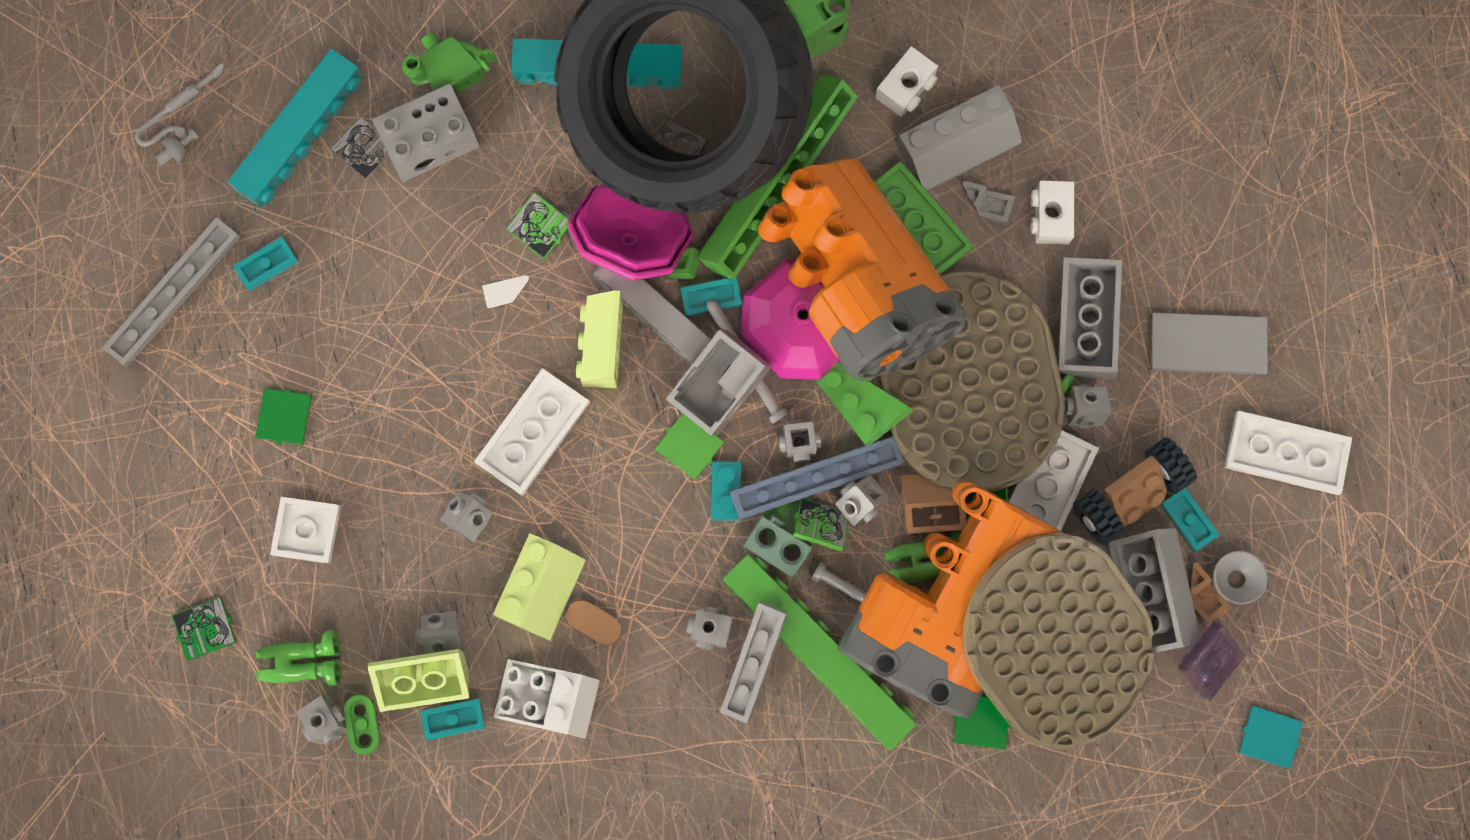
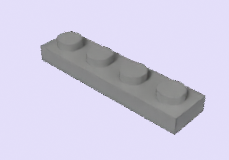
(754, 662)

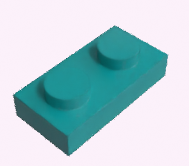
(265, 264)
(697, 296)
(725, 478)
(1189, 520)
(452, 719)

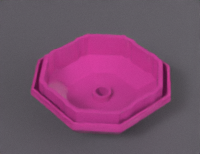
(628, 236)
(778, 334)

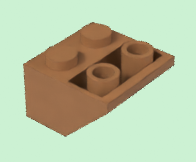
(929, 506)

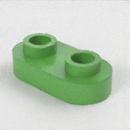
(361, 725)

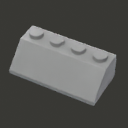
(960, 139)
(1090, 318)
(1158, 577)

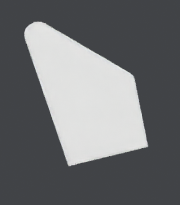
(503, 291)

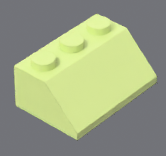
(600, 340)
(539, 587)
(420, 680)

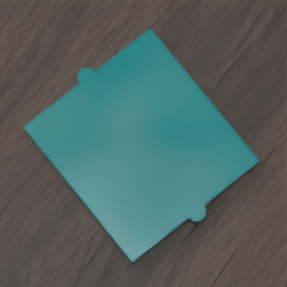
(1270, 737)

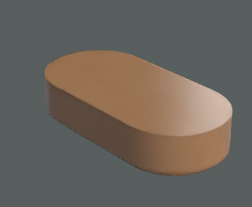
(594, 622)

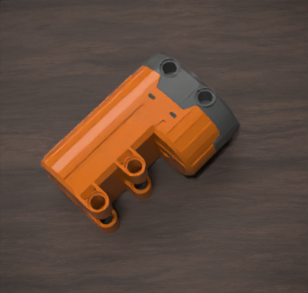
(880, 290)
(919, 635)

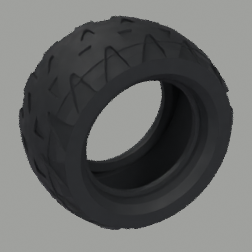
(626, 159)

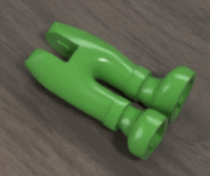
(914, 553)
(287, 652)

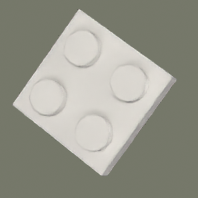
(305, 530)

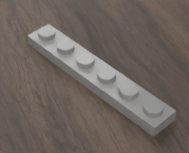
(171, 292)

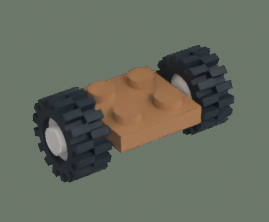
(1135, 491)

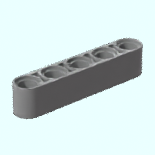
(656, 314)

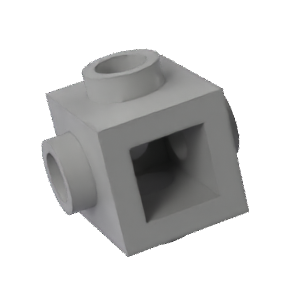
(1087, 406)
(799, 430)
(861, 500)
(467, 515)
(439, 632)
(717, 637)
(322, 721)

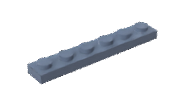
(816, 478)

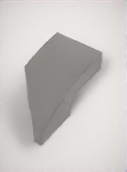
(990, 204)

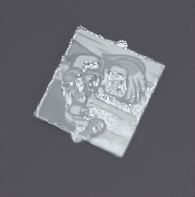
(361, 148)

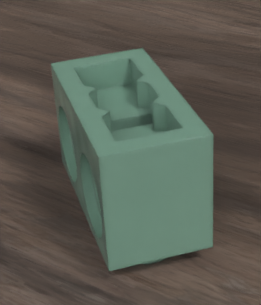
(775, 552)

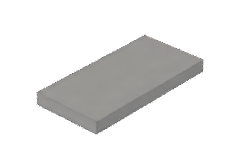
(1208, 344)

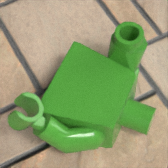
(448, 63)

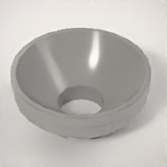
(1252, 571)

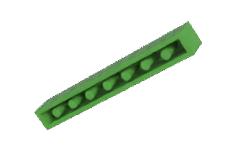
(738, 231)
(819, 653)

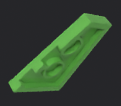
(863, 404)

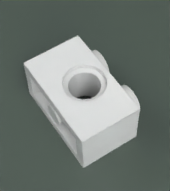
(911, 67)
(1060, 197)

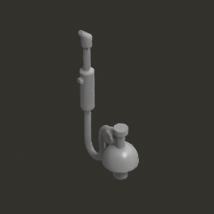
(174, 147)

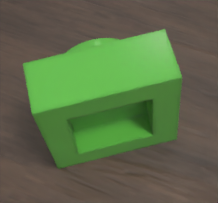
(686, 266)

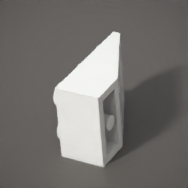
(546, 698)

